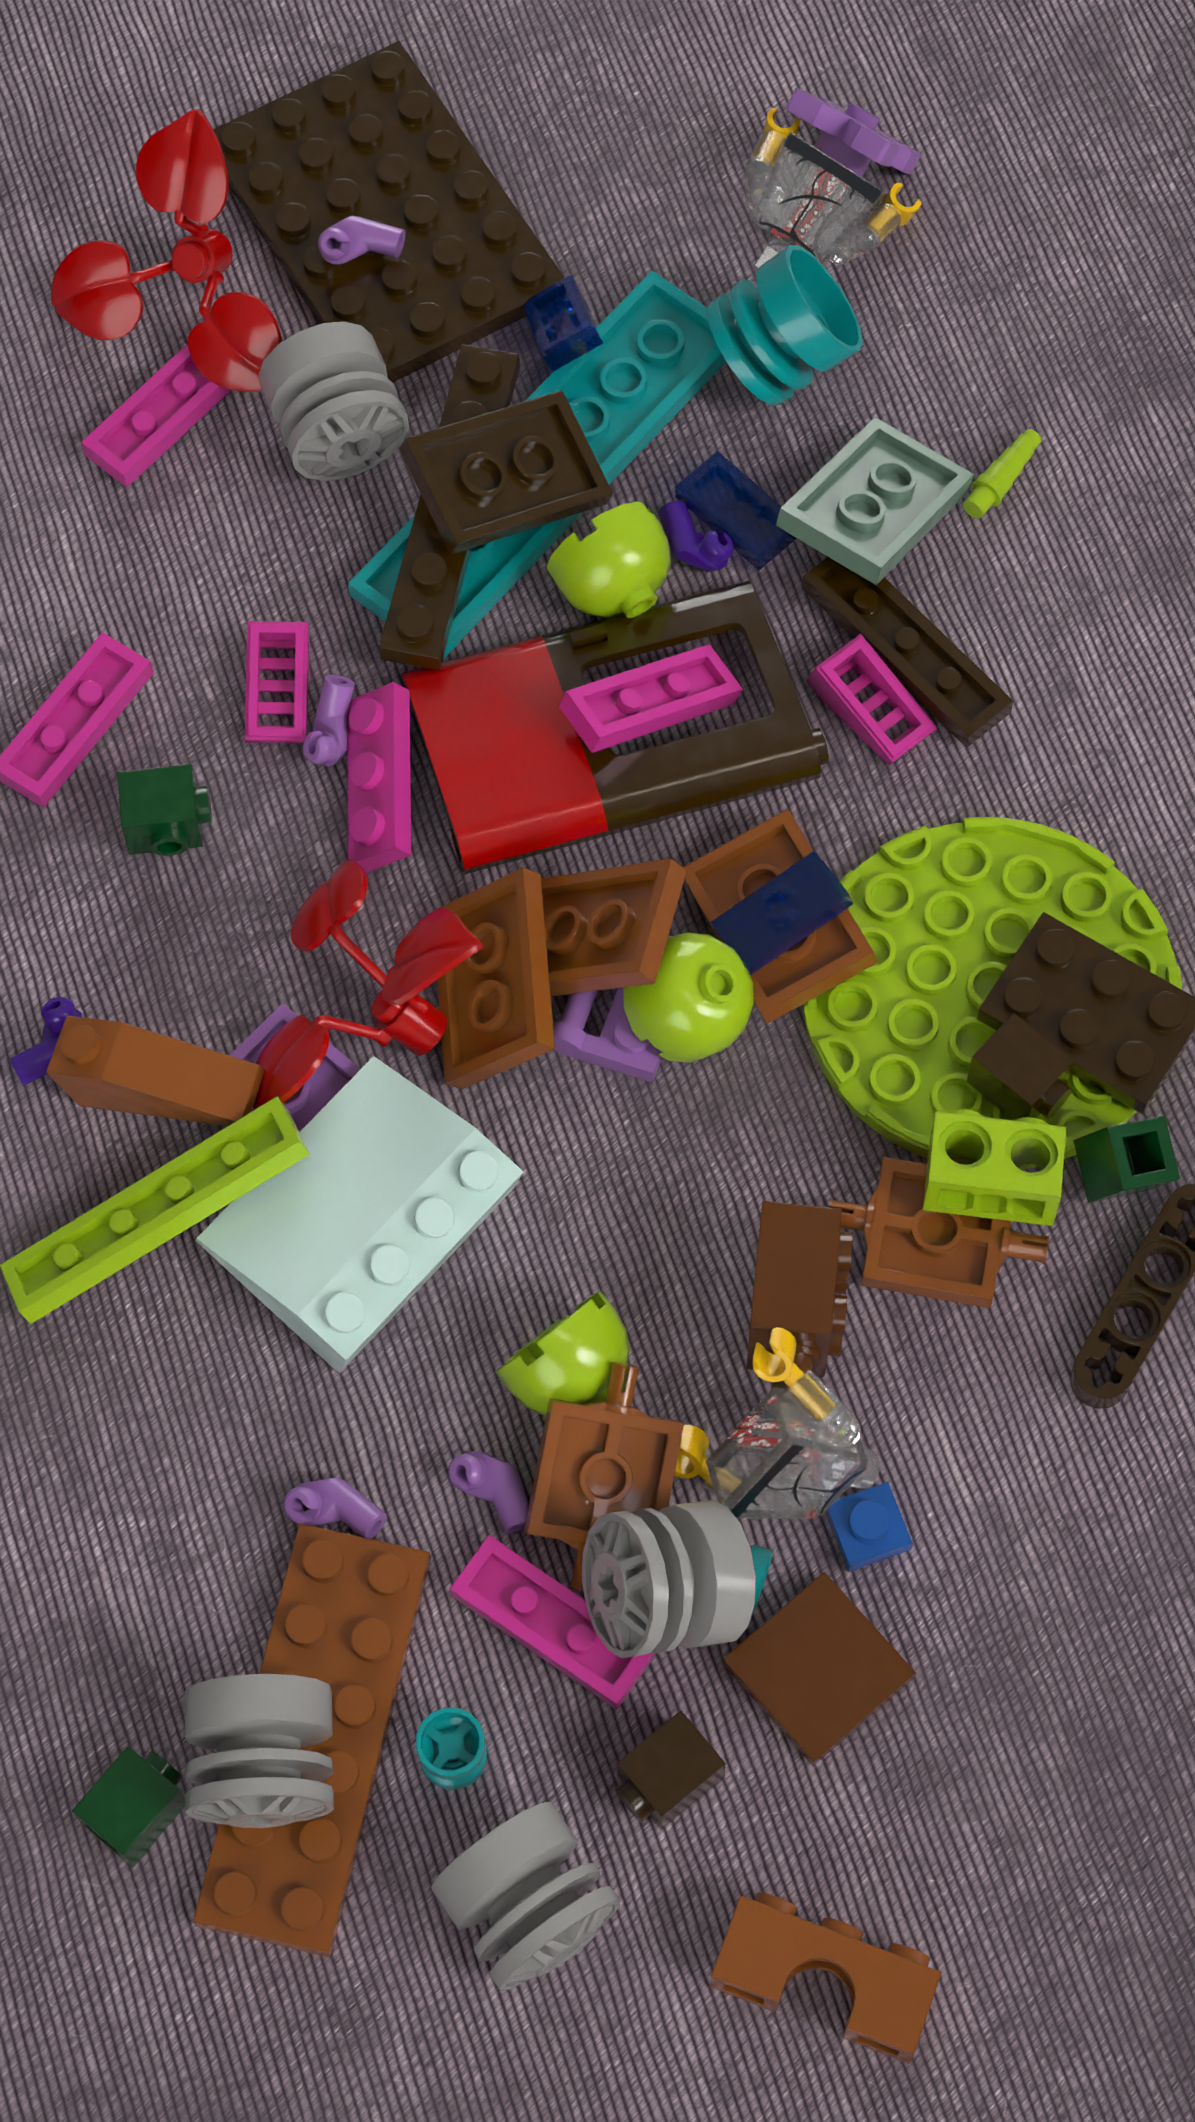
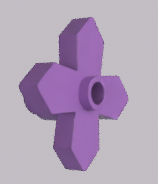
(851, 134)

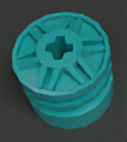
(784, 325)

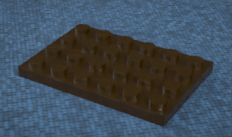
(389, 152)

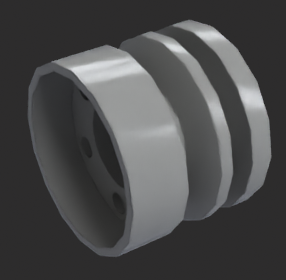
(333, 401)
(668, 1578)
(258, 1735)
(519, 1887)

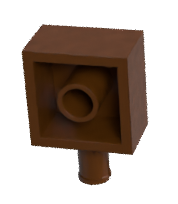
(796, 1282)

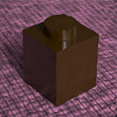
(1021, 1071)
(668, 1772)

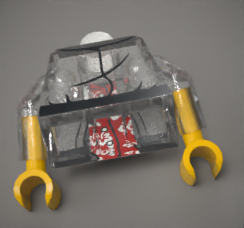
(815, 200)
(788, 1452)

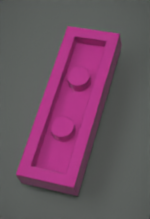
(152, 419)
(650, 698)
(73, 719)
(379, 777)
(544, 1620)

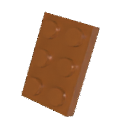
(609, 925)
(810, 966)
(500, 994)

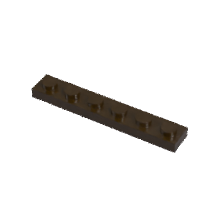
(429, 575)

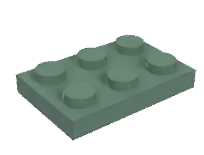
(874, 500)

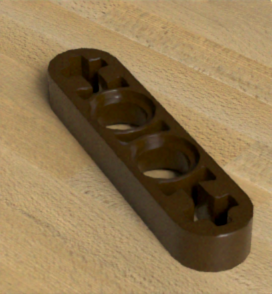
(1142, 1292)

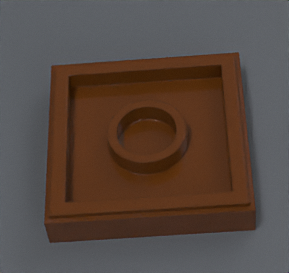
(818, 1668)

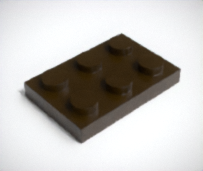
(505, 471)
(1095, 1008)

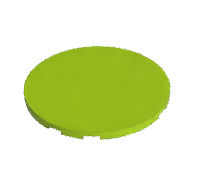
(944, 925)

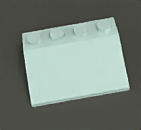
(364, 1215)

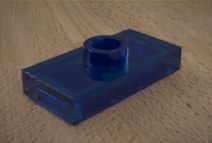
(562, 323)
(736, 506)
(782, 912)

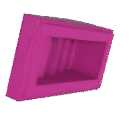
(276, 636)
(874, 672)

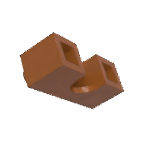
(886, 1988)

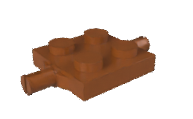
(928, 1250)
(600, 1463)

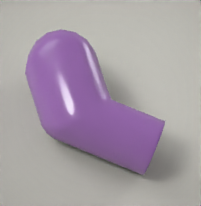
(357, 236)
(330, 729)
(494, 1482)
(332, 1502)

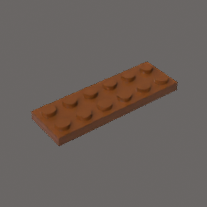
(350, 1624)

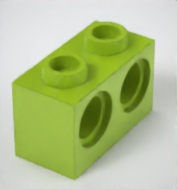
(993, 1183)

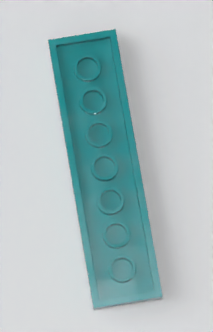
(622, 397)

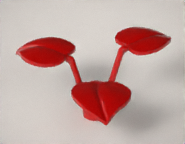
(97, 293)
(422, 957)

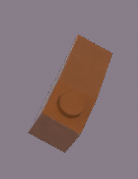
(150, 1073)

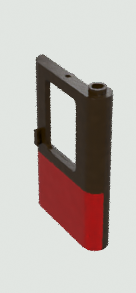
(529, 784)

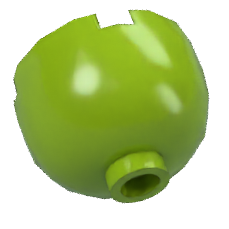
(615, 565)
(696, 1001)
(569, 1358)

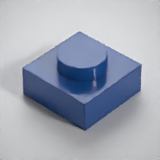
(868, 1527)

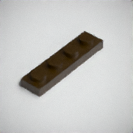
(912, 649)

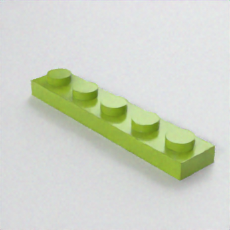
(154, 1210)

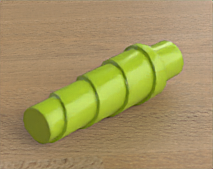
(1000, 475)

